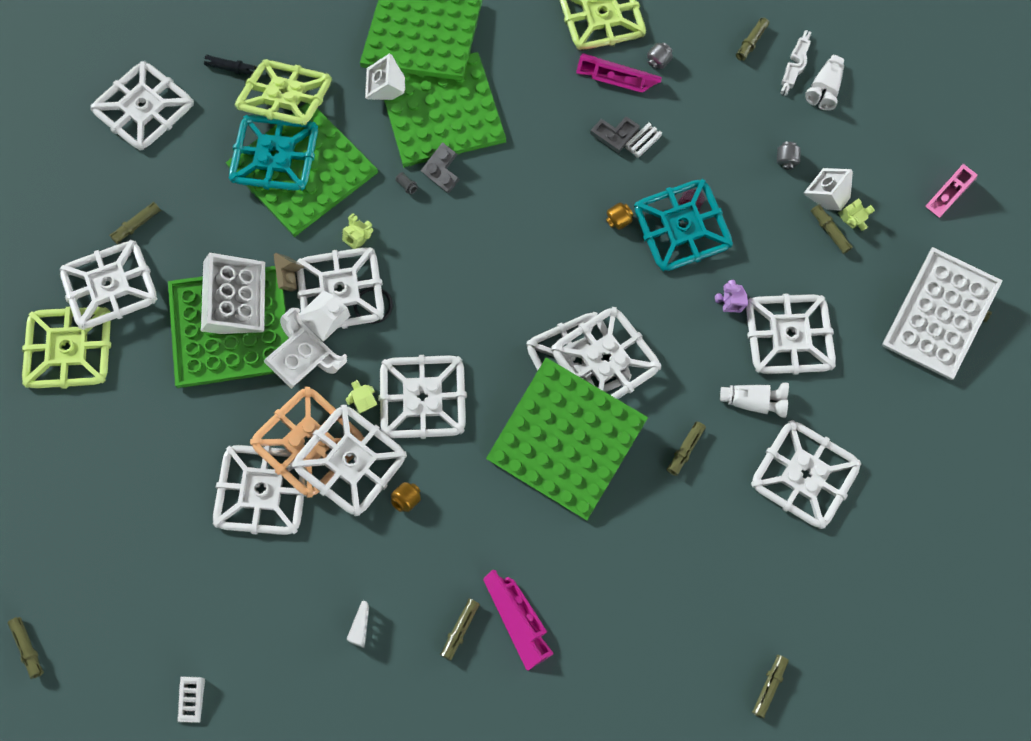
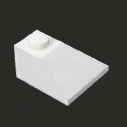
(384, 80)
(831, 188)
(324, 315)

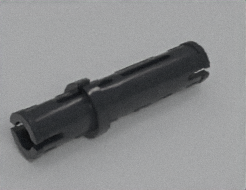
(235, 66)

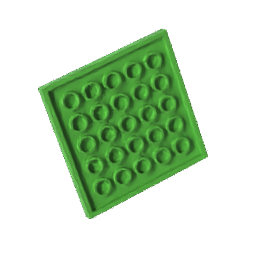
(423, 36)
(446, 112)
(333, 175)
(216, 357)
(567, 438)

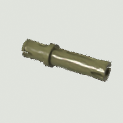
(749, 44)
(131, 225)
(833, 231)
(682, 455)
(459, 630)
(27, 652)
(770, 686)

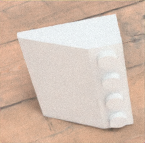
(232, 295)

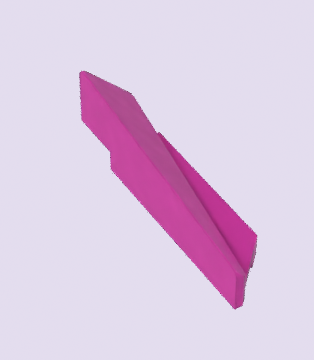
(616, 74)
(519, 619)

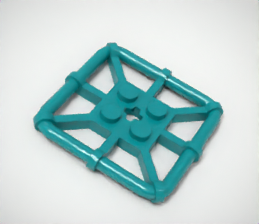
(280, 161)
(679, 235)

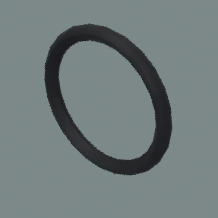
(390, 304)

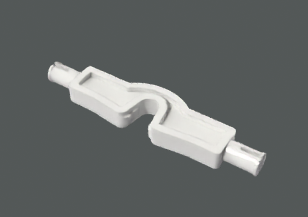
(793, 69)

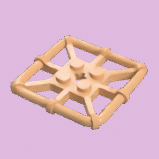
(295, 441)

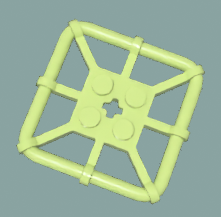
(599, 21)
(293, 92)
(57, 356)

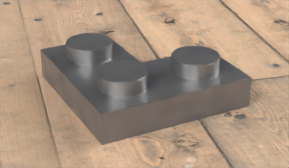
(615, 137)
(437, 167)

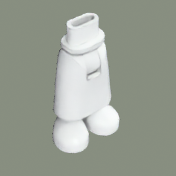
(828, 79)
(757, 398)

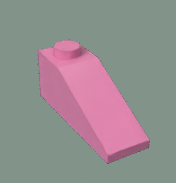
(951, 190)

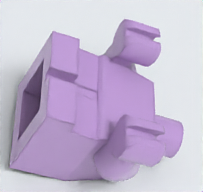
(734, 297)

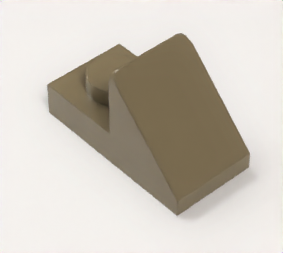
(286, 271)

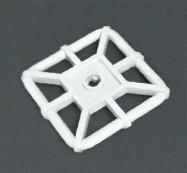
(142, 115)
(346, 278)
(101, 294)
(782, 342)
(533, 346)
(609, 346)
(414, 406)
(336, 460)
(817, 469)
(250, 497)

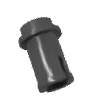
(409, 186)

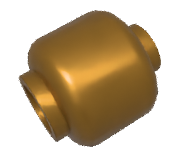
(619, 216)
(405, 497)

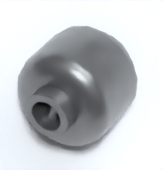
(659, 55)
(788, 155)

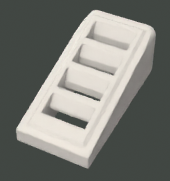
(358, 630)
(199, 690)

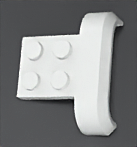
(301, 352)

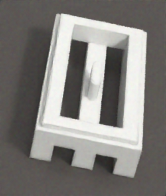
(652, 130)

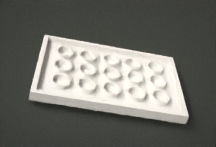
(942, 313)

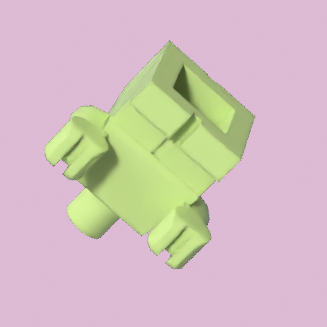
(856, 214)
(356, 232)
(361, 397)

